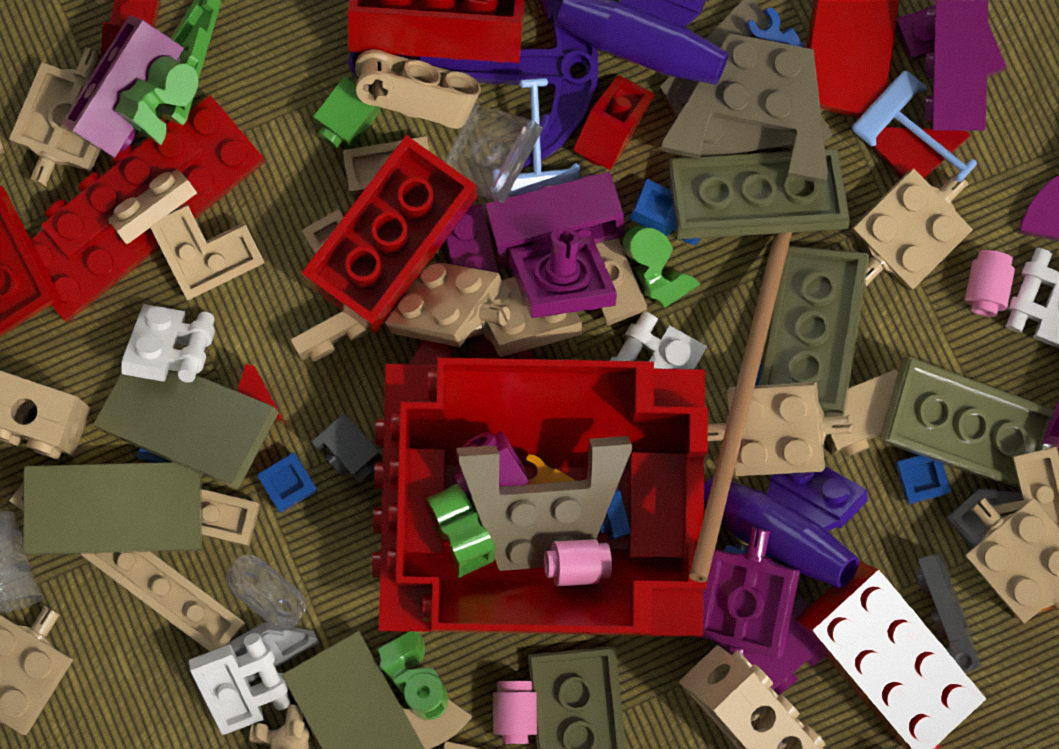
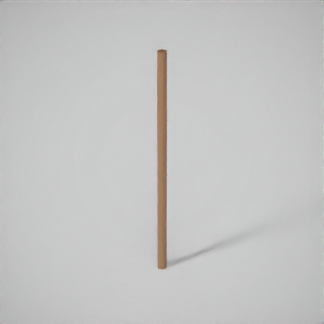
(739, 409)

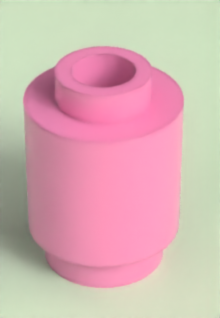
(990, 283)
(578, 562)
(514, 711)

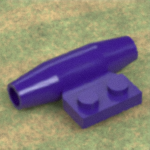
(648, 34)
(799, 515)

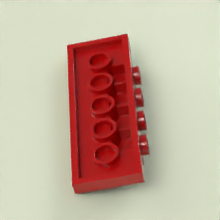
(80, 243)

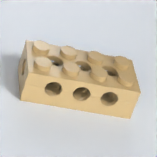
(58, 418)
(745, 705)

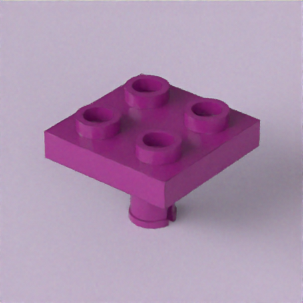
(562, 275)

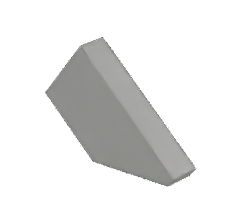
(967, 522)
(283, 642)

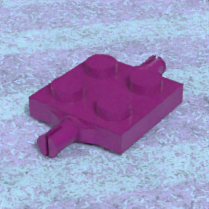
(749, 600)

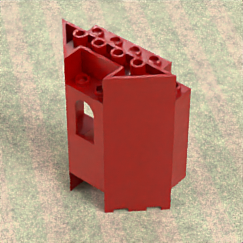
(551, 414)

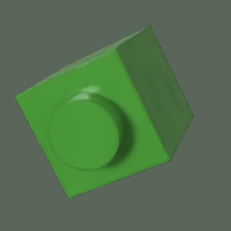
(344, 116)

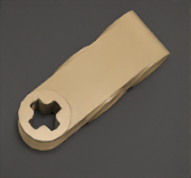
(416, 88)

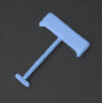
(889, 106)
(534, 180)

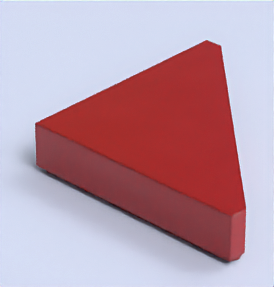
(906, 151)

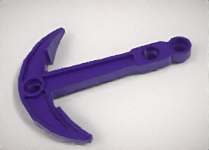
(571, 93)

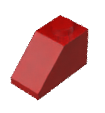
(613, 122)

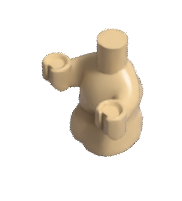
(289, 736)

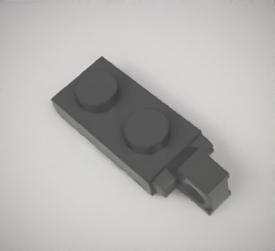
(949, 615)

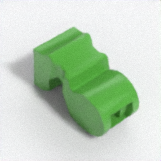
(167, 83)
(652, 251)
(459, 524)
(420, 686)

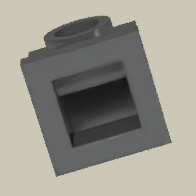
(348, 449)

